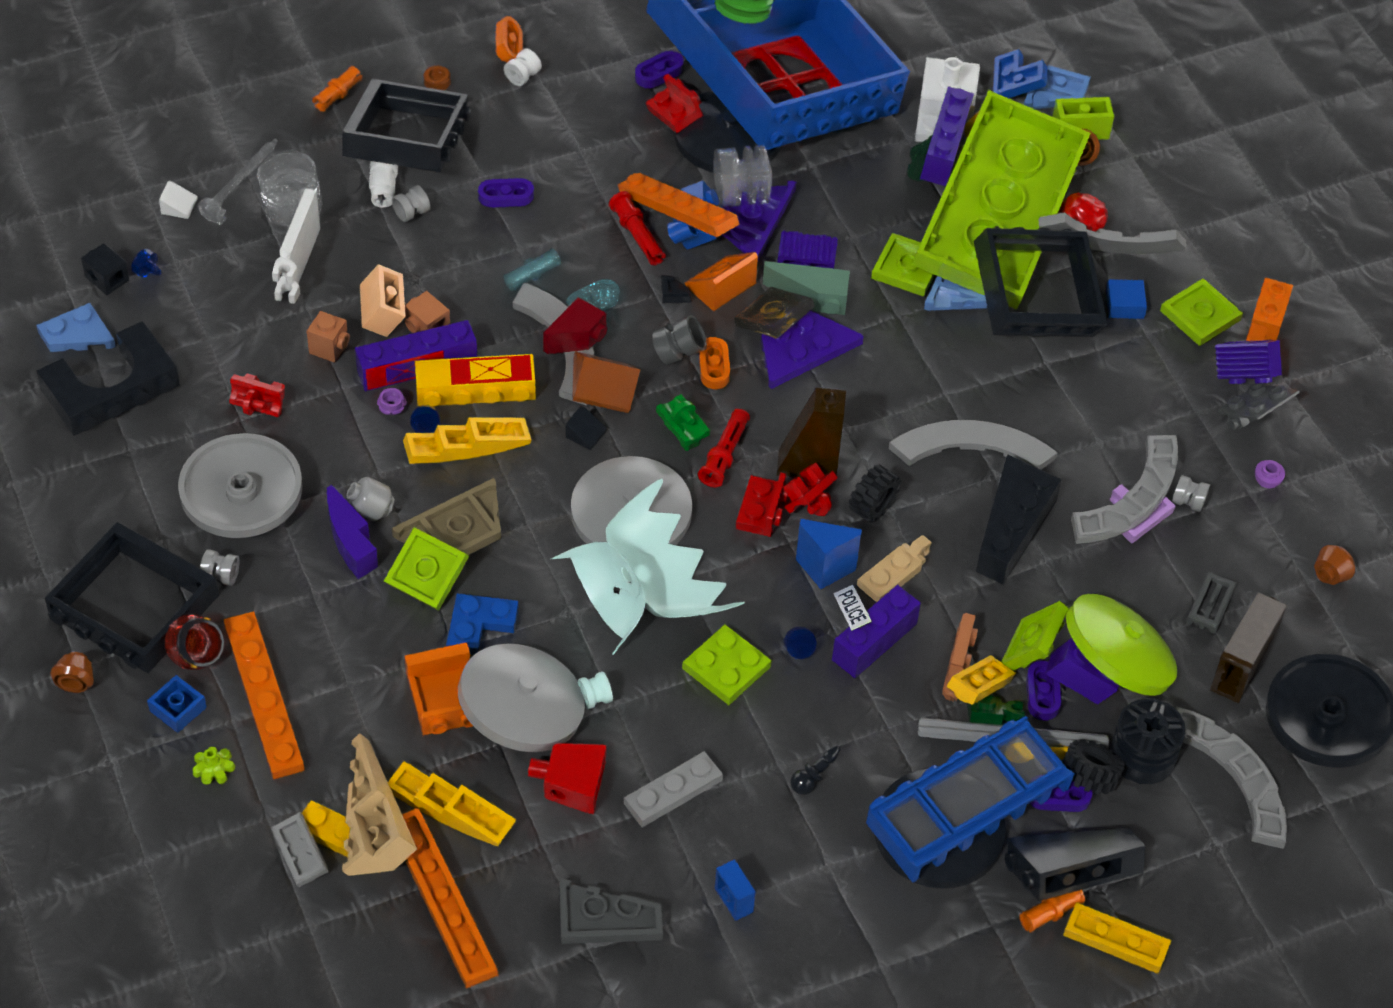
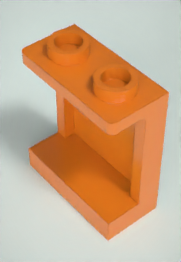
(1269, 310)
(434, 687)

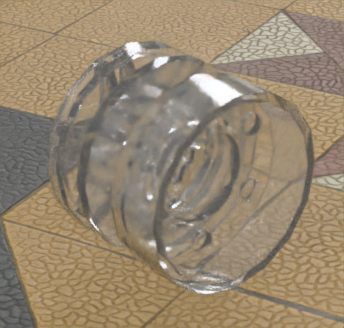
(745, 175)
(283, 182)

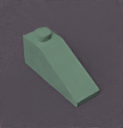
(824, 285)

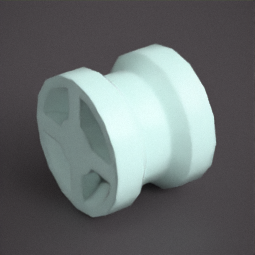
(596, 690)

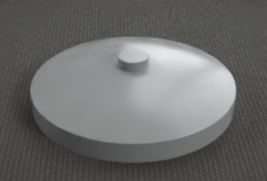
(616, 482)
(240, 485)
(520, 697)

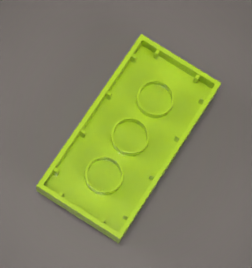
(1005, 177)

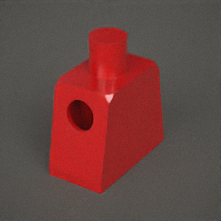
(572, 774)

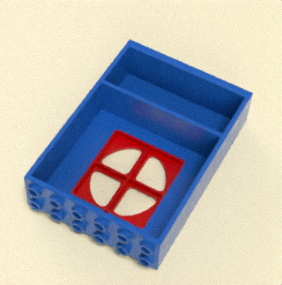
(860, 69)

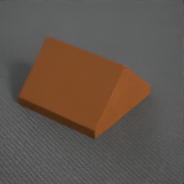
(604, 382)

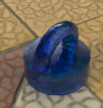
(145, 263)
(424, 419)
(800, 642)

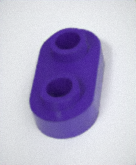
(651, 72)
(506, 192)
(1042, 693)
(1062, 802)

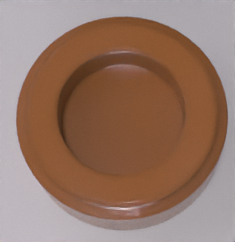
(437, 77)

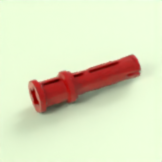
(632, 220)
(719, 457)

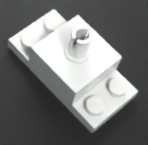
(937, 77)

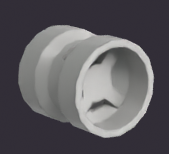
(411, 203)
(1191, 493)
(222, 567)

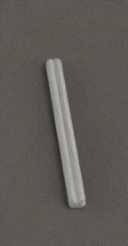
(974, 731)

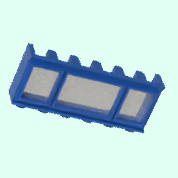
(966, 796)

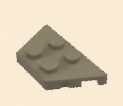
(462, 522)

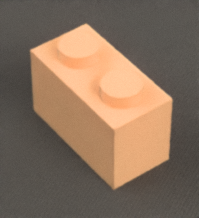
(382, 300)

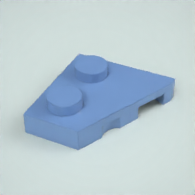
(1060, 85)
(951, 296)
(75, 330)

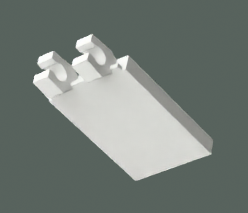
(297, 247)

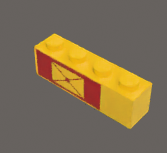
(475, 380)

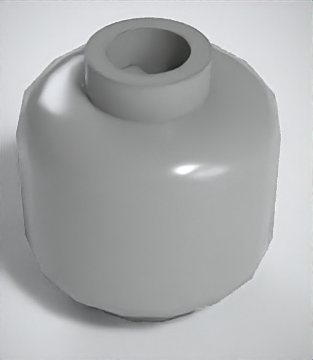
(371, 498)

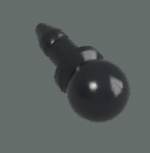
(804, 780)

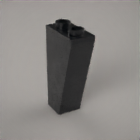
(1074, 860)

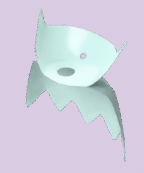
(656, 570)

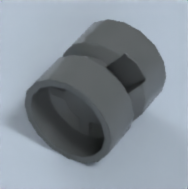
(680, 339)

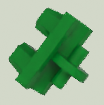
(683, 421)

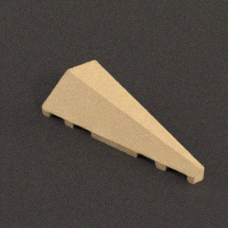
(377, 828)

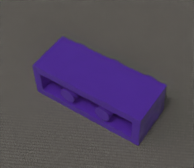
(891, 620)

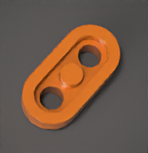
(508, 39)
(715, 365)

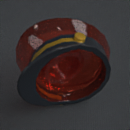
(194, 642)

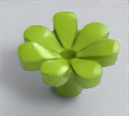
(213, 765)

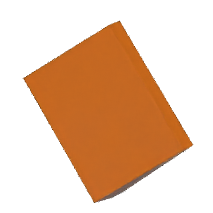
(725, 279)

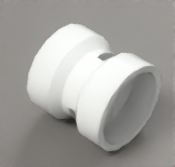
(522, 67)

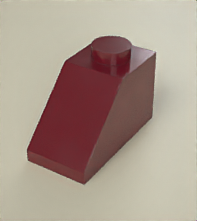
(575, 329)

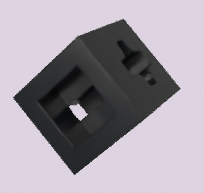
(105, 269)

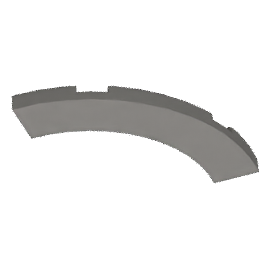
(1114, 242)
(545, 310)
(971, 436)
(1138, 502)
(1247, 770)

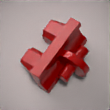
(256, 396)
(812, 494)

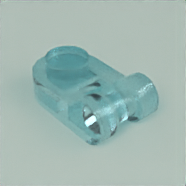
(602, 293)

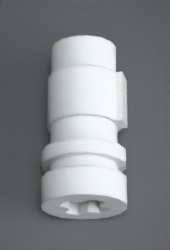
(382, 183)

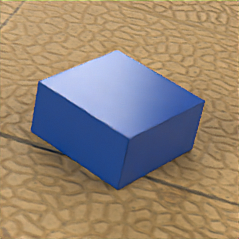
(1126, 299)
(177, 704)
(735, 890)

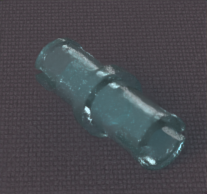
(532, 269)

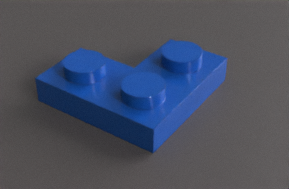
(1015, 79)
(480, 613)

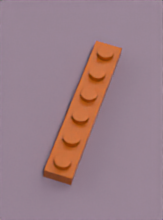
(679, 205)
(264, 695)
(447, 905)

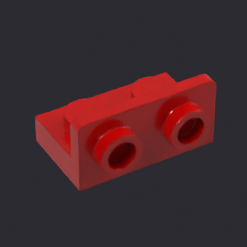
(675, 105)
(761, 505)

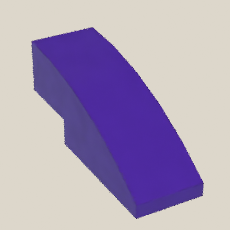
(351, 535)

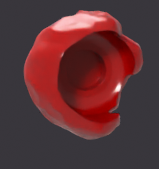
(1086, 210)

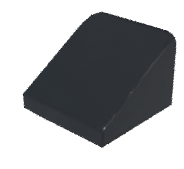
(584, 428)

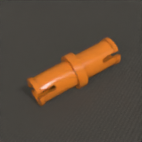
(337, 88)
(1050, 910)

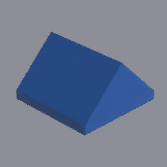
(827, 551)

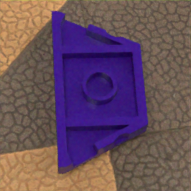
(759, 220)
(806, 346)

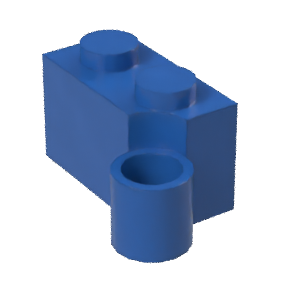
(686, 234)

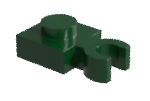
(992, 711)

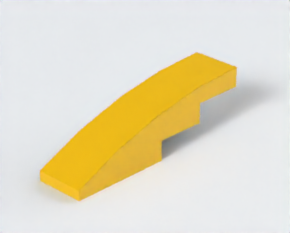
(467, 441)
(451, 805)

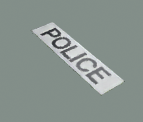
(852, 607)

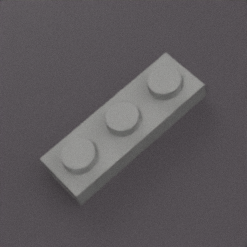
(673, 789)

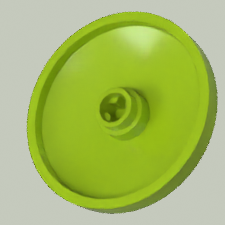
(1121, 644)

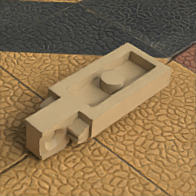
(895, 568)

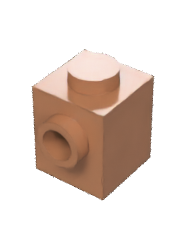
(425, 313)
(327, 336)

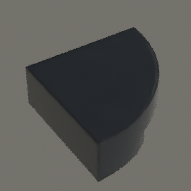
(674, 291)

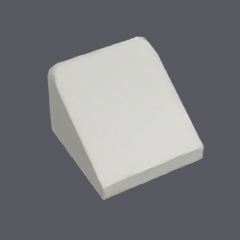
(177, 201)

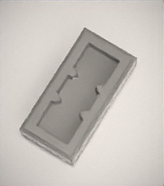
(299, 849)

